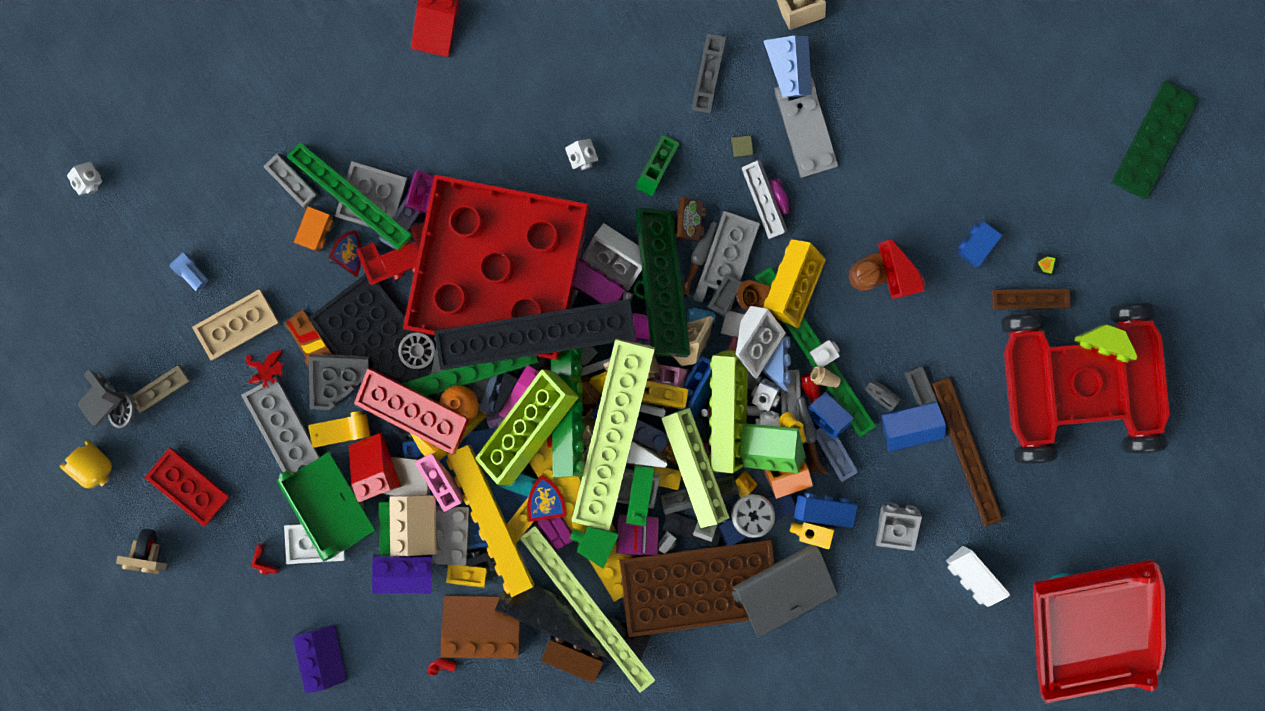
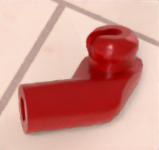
(440, 664)

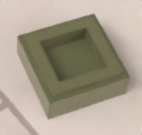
(742, 146)

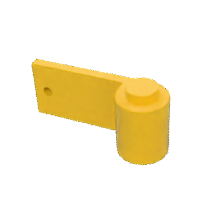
(340, 430)

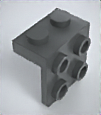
(99, 399)

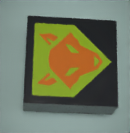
(1044, 264)

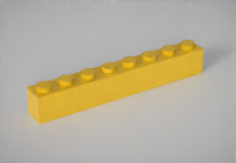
(491, 521)

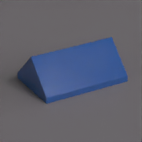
(913, 426)

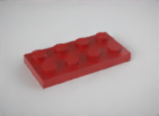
(187, 487)

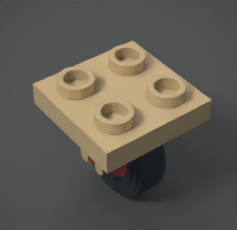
(143, 554)

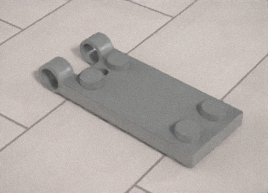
(807, 133)
(728, 252)

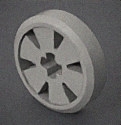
(763, 509)

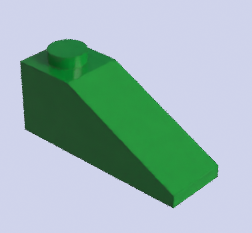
(657, 165)
(640, 495)

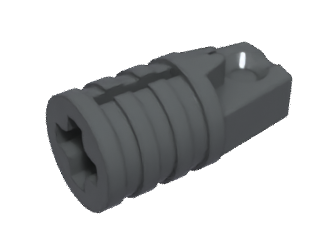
(882, 394)

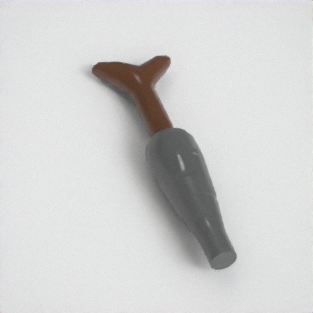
(699, 257)
(811, 436)

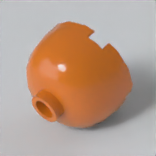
(461, 400)

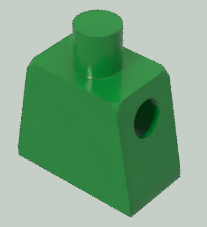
(595, 543)

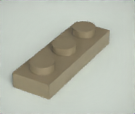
(160, 388)

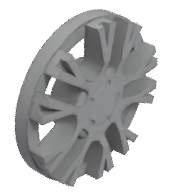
(416, 350)

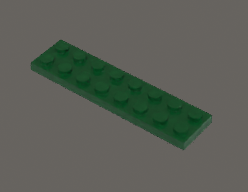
(662, 282)

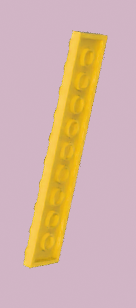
(569, 488)

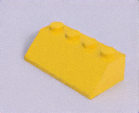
(794, 282)

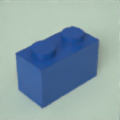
(978, 243)
(830, 415)

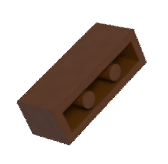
(572, 659)

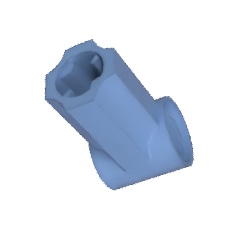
(186, 268)

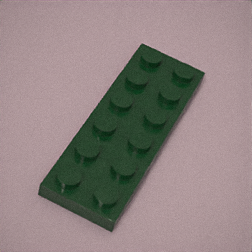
(1154, 140)

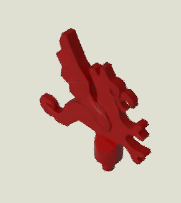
(266, 371)

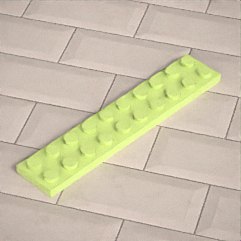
(613, 433)

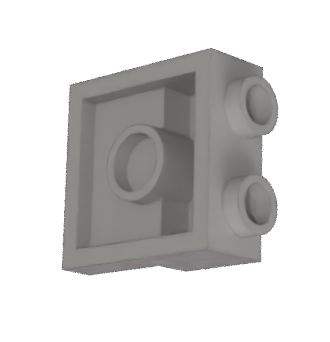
(898, 526)

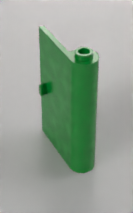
(323, 513)

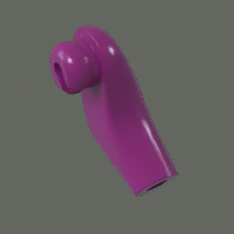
(780, 196)

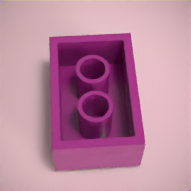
(596, 285)

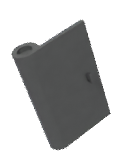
(785, 590)

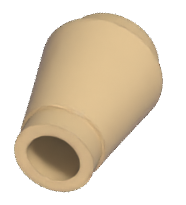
(824, 377)

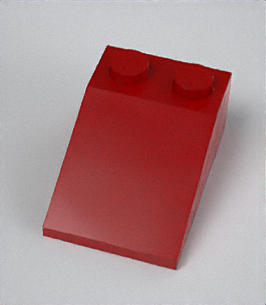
(435, 26)
(900, 273)
(372, 468)

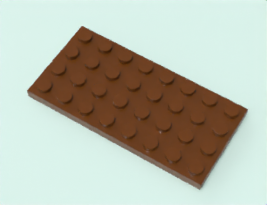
(689, 586)

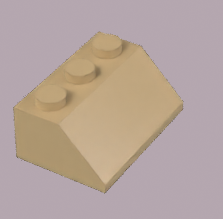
(412, 525)

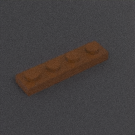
(1031, 299)

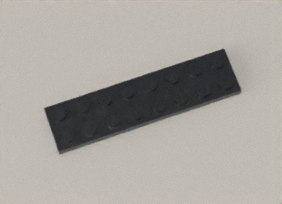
(558, 618)

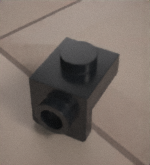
(479, 557)

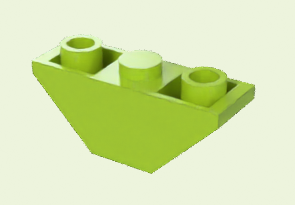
(1108, 341)

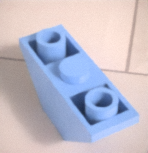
(777, 365)

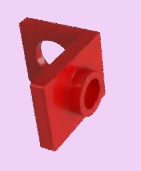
(263, 567)

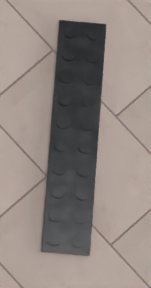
(535, 334)

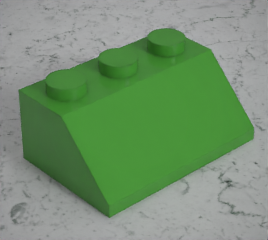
(772, 448)

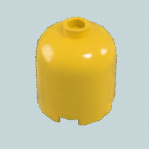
(88, 466)

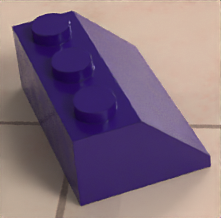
(401, 574)
(319, 658)

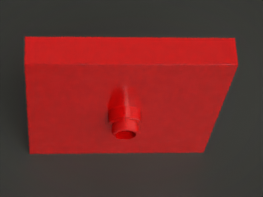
(493, 256)

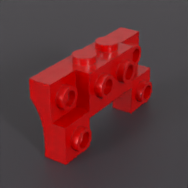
(392, 263)

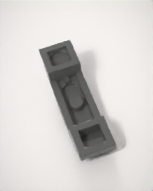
(708, 73)

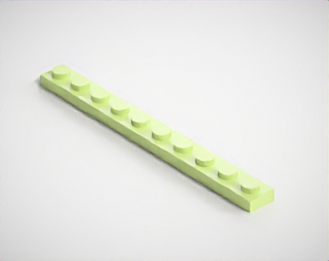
(587, 609)

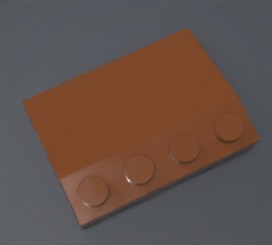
(476, 630)

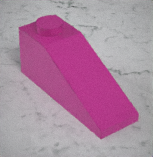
(521, 386)

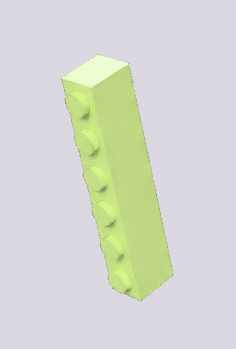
(695, 468)

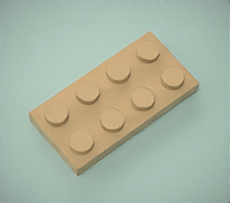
(235, 324)

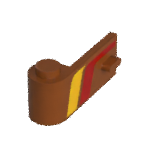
(307, 336)

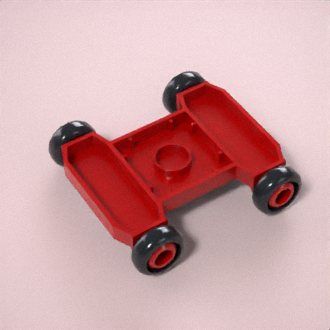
(1084, 386)

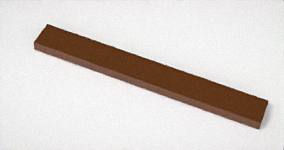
(966, 451)

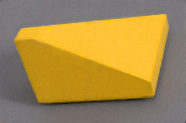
(745, 484)

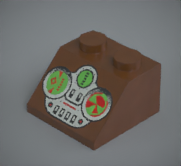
(689, 219)

